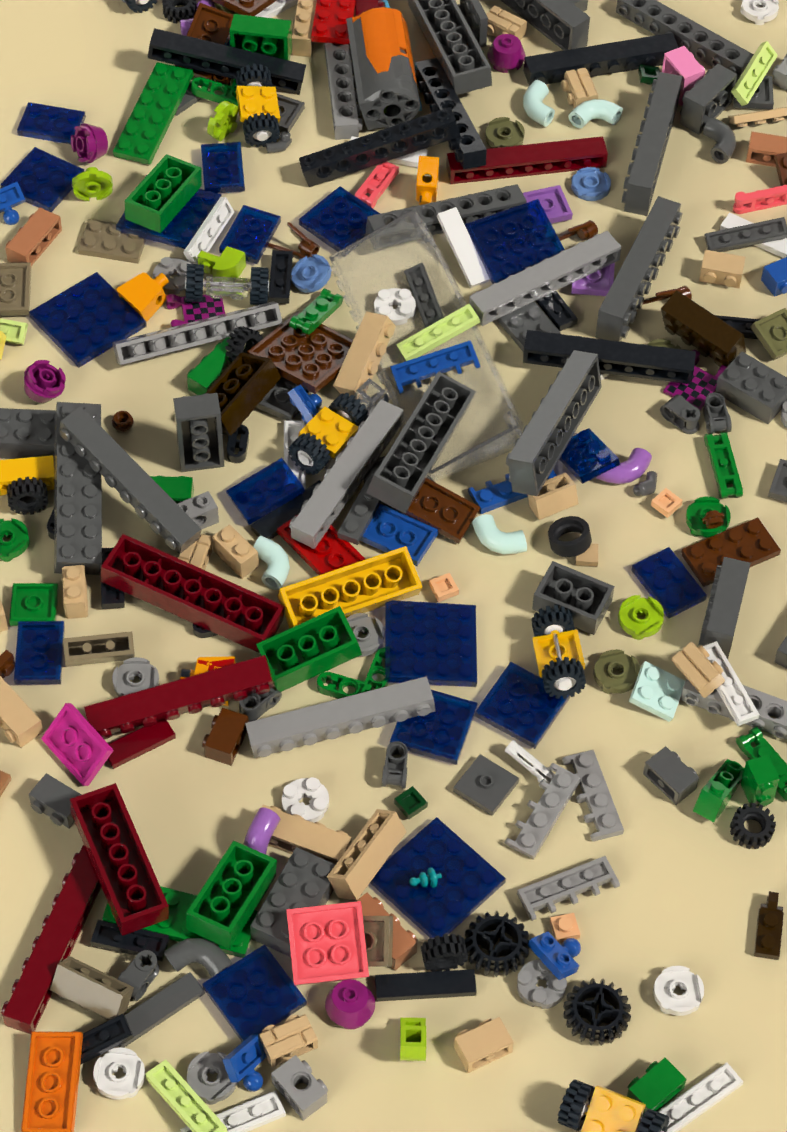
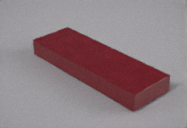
(140, 742)

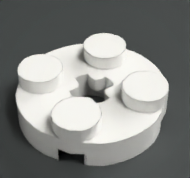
(753, 12)
(395, 296)
(307, 788)
(678, 1004)
(127, 1085)

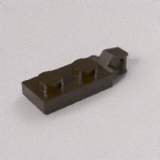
(769, 928)

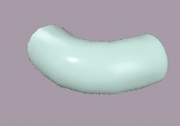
(534, 106)
(595, 109)
(497, 540)
(277, 562)

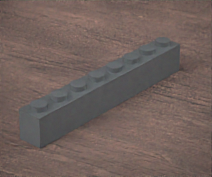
(129, 480)

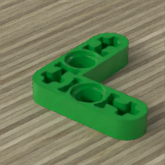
(229, 92)
(360, 686)

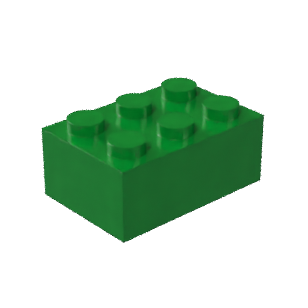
(262, 35)

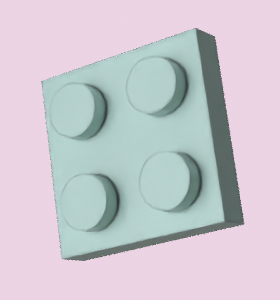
(657, 691)

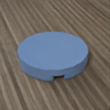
(590, 184)
(311, 273)

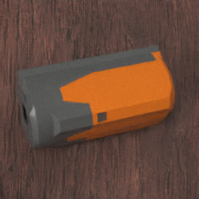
(383, 67)

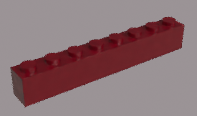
(532, 160)
(180, 697)
(54, 945)

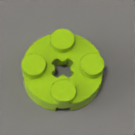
(224, 120)
(92, 184)
(641, 627)

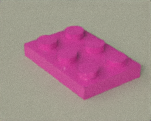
(77, 744)

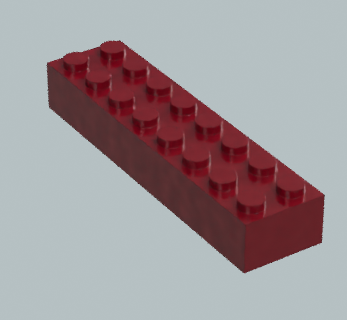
(191, 593)

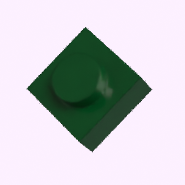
(648, 73)
(410, 802)

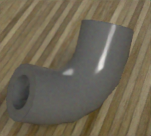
(724, 139)
(198, 951)

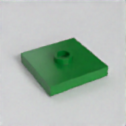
(33, 602)

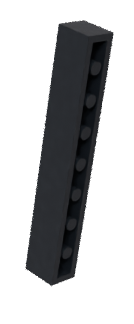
(600, 58)
(222, 59)
(613, 356)

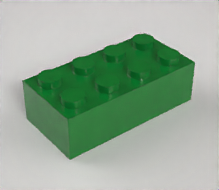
(163, 193)
(310, 649)
(231, 894)

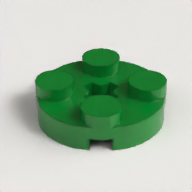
(697, 512)
(18, 542)

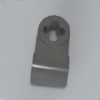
(681, 414)
(716, 417)
(260, 702)
(395, 768)
(140, 976)

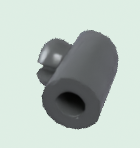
(281, 145)
(646, 487)

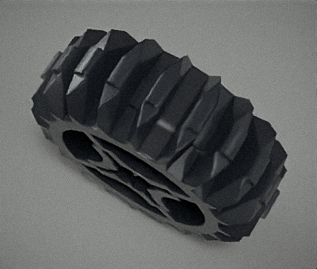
(513, 952)
(575, 1007)

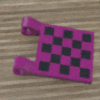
(195, 310)
(701, 386)

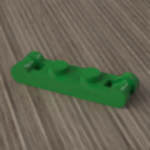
(316, 312)
(723, 465)
(764, 748)

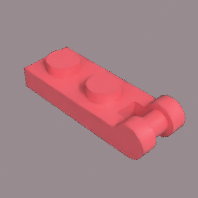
(377, 183)
(760, 199)

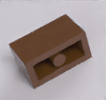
(226, 736)

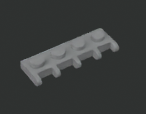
(595, 795)
(545, 812)
(567, 885)

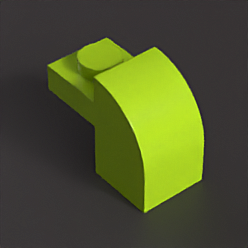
(229, 264)
(412, 1039)

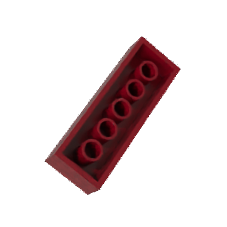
(119, 859)

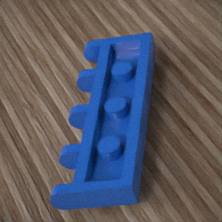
(429, 365)
(497, 495)

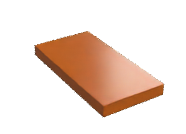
(52, 1082)

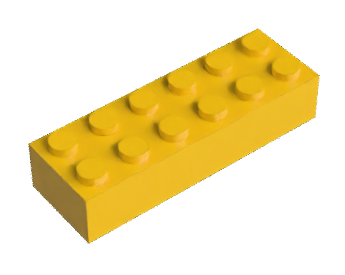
(353, 588)

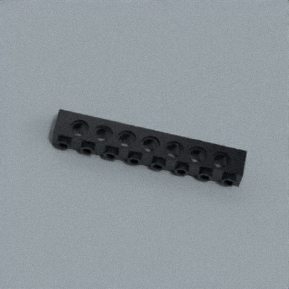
(439, 95)
(379, 147)

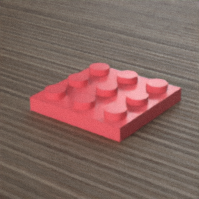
(327, 943)

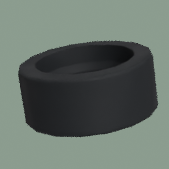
(566, 525)

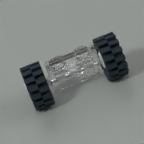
(227, 286)

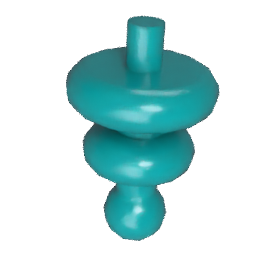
(431, 877)

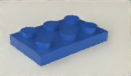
(395, 530)

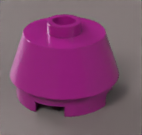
(506, 53)
(89, 142)
(43, 381)
(350, 1004)

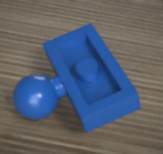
(10, 197)
(306, 404)
(555, 956)
(243, 1060)

